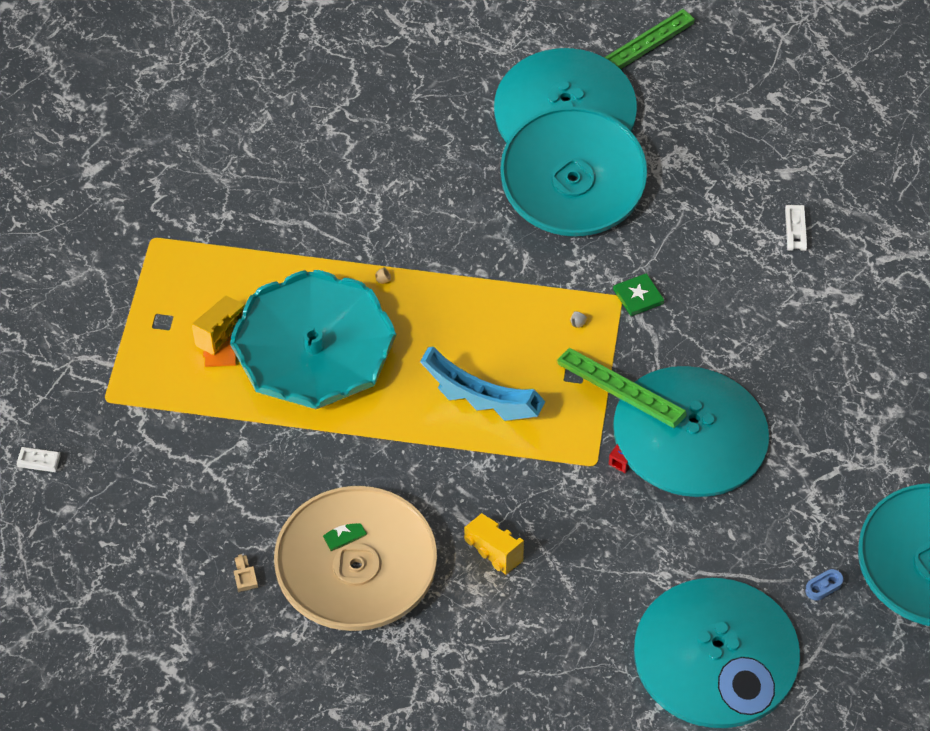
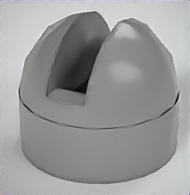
(578, 319)

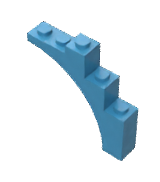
(482, 395)

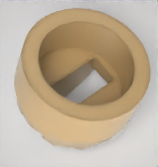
(383, 276)

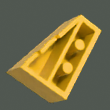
(217, 324)
(494, 543)

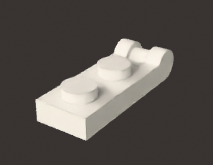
(795, 227)

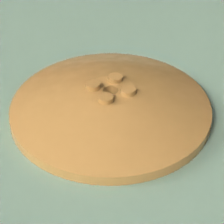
(394, 555)

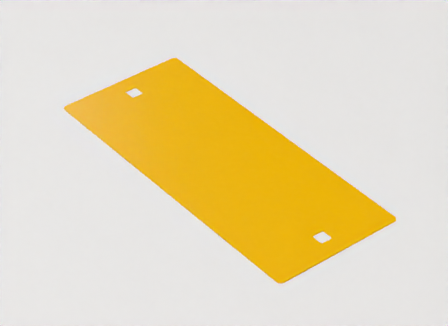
(481, 325)

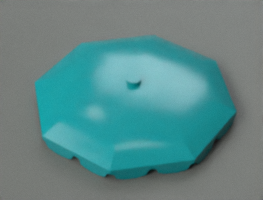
(313, 338)

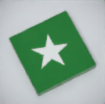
(638, 294)
(344, 535)

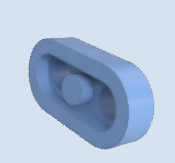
(822, 584)

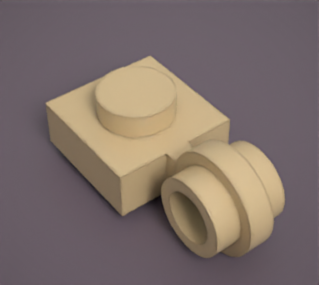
(244, 577)

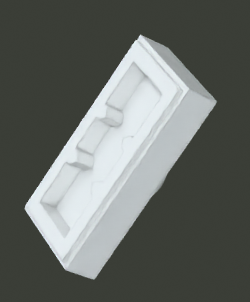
(38, 459)

